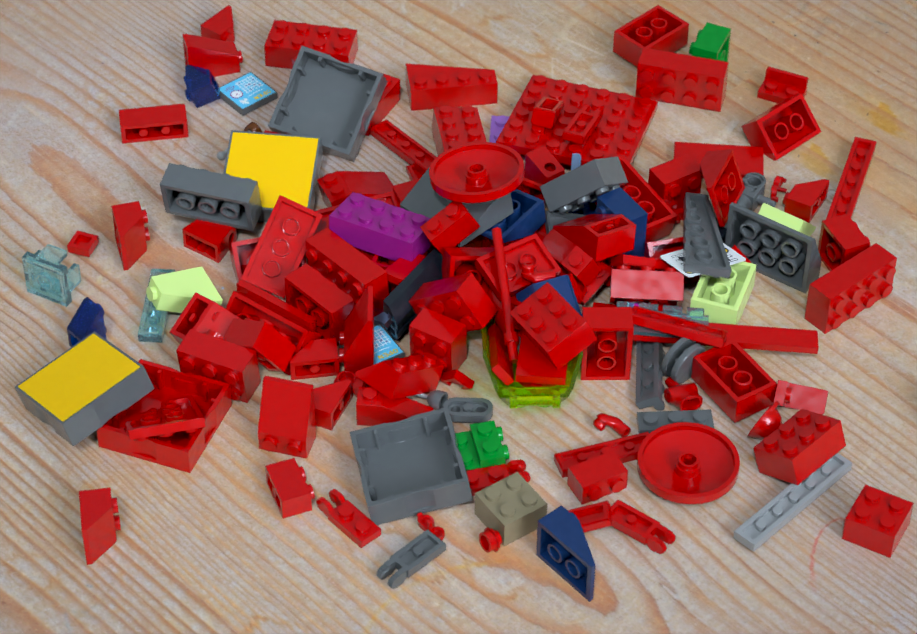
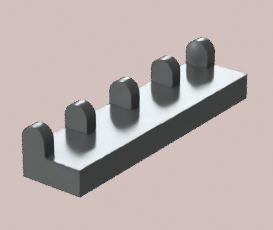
(649, 375)

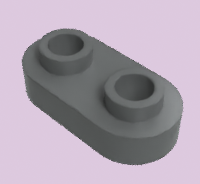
(469, 409)

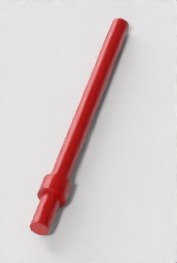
(510, 337)

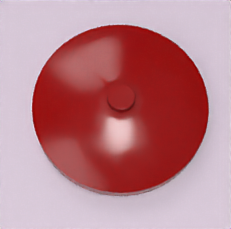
(476, 172)
(688, 463)

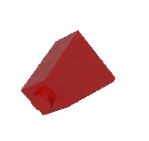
(212, 54)

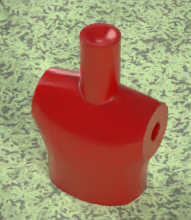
(682, 395)

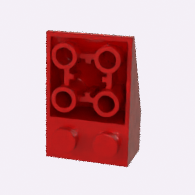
(600, 234)
(201, 316)

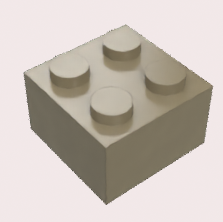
(510, 508)

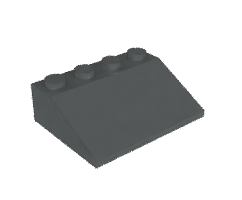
(426, 201)
(774, 248)

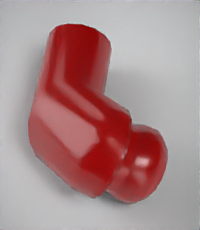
(534, 276)
(613, 422)

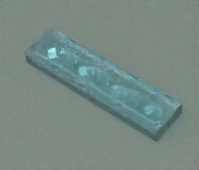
(153, 321)

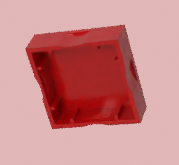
(182, 448)

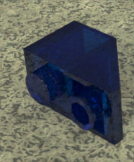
(201, 86)
(86, 321)

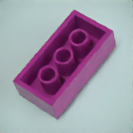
(380, 228)

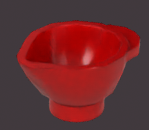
(767, 423)

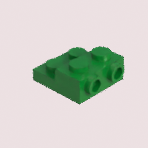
(482, 446)

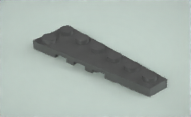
(702, 240)

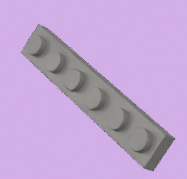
(790, 503)

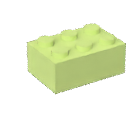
(725, 297)

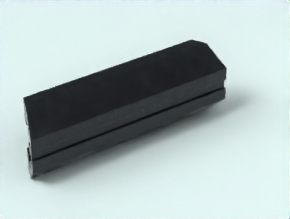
(397, 301)

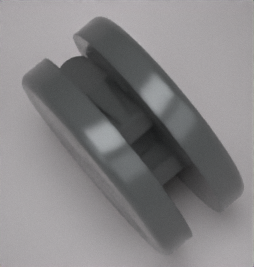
(679, 359)

